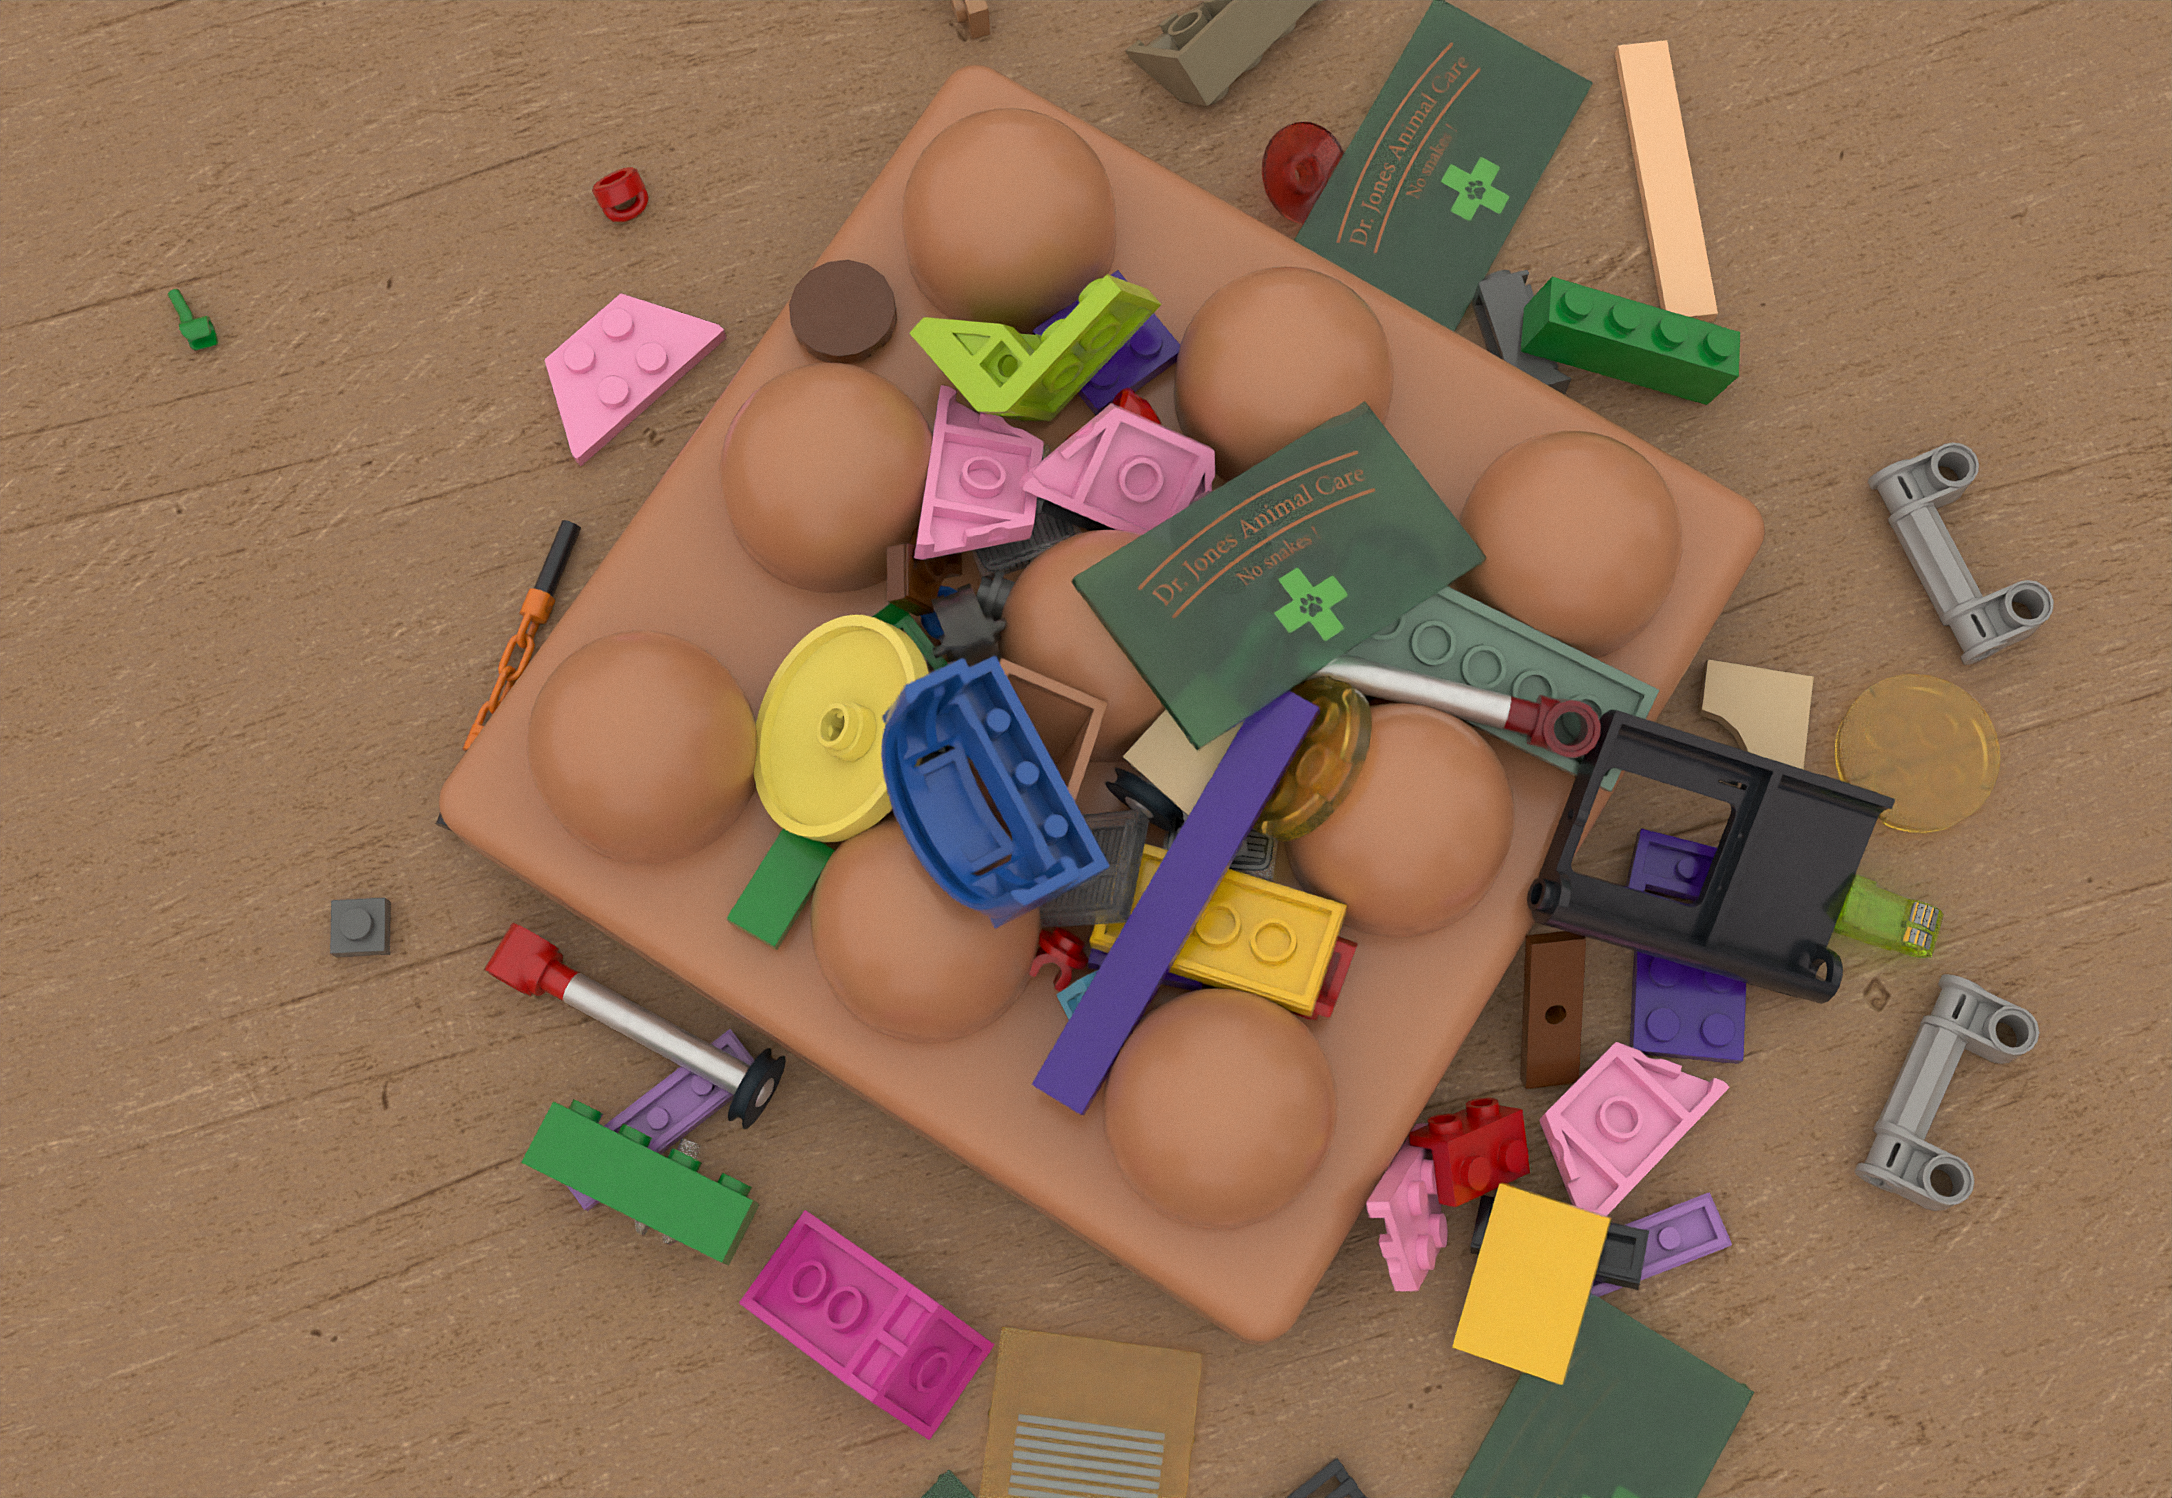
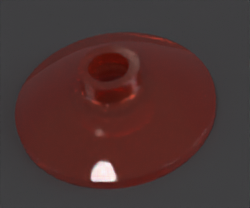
(1315, 157)

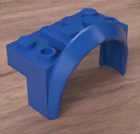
(946, 811)

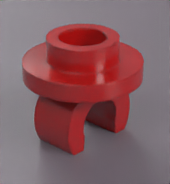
(1062, 949)

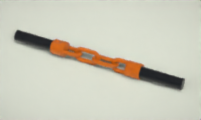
(535, 609)

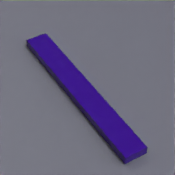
(1174, 901)

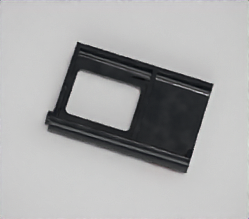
(1771, 880)

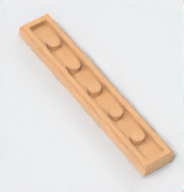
(1665, 180)

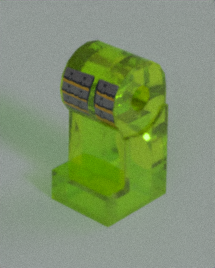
(1889, 920)

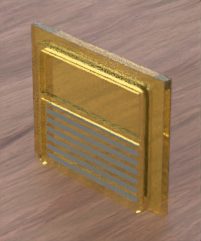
(1089, 1418)

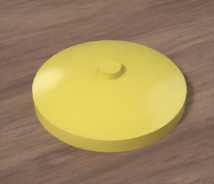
(825, 727)

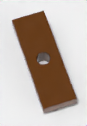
(1552, 1009)

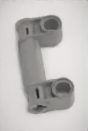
(1912, 494)
(1960, 1020)

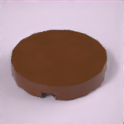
(843, 311)

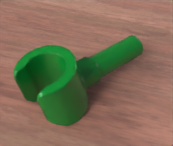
(198, 331)

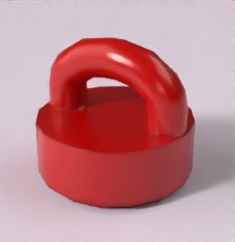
(618, 188)

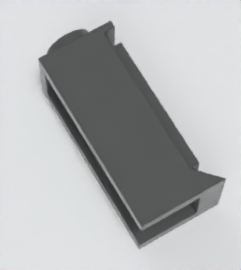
(1499, 312)

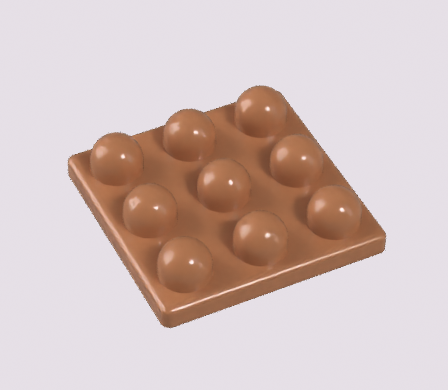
(1227, 1125)

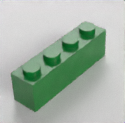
(1630, 341)
(641, 1182)

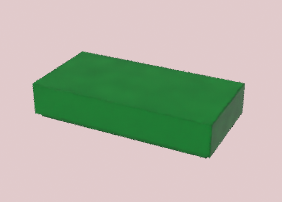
(780, 888)

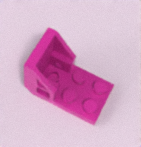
(866, 1325)

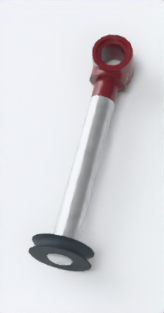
(1470, 703)

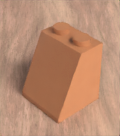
(1064, 721)

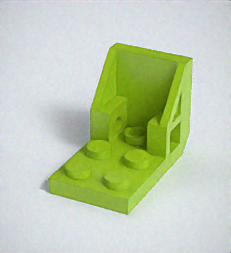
(1037, 374)

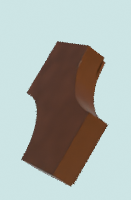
(917, 581)

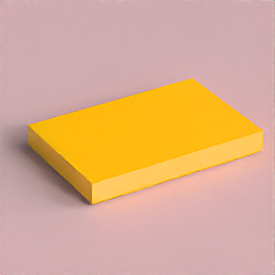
(1532, 1283)

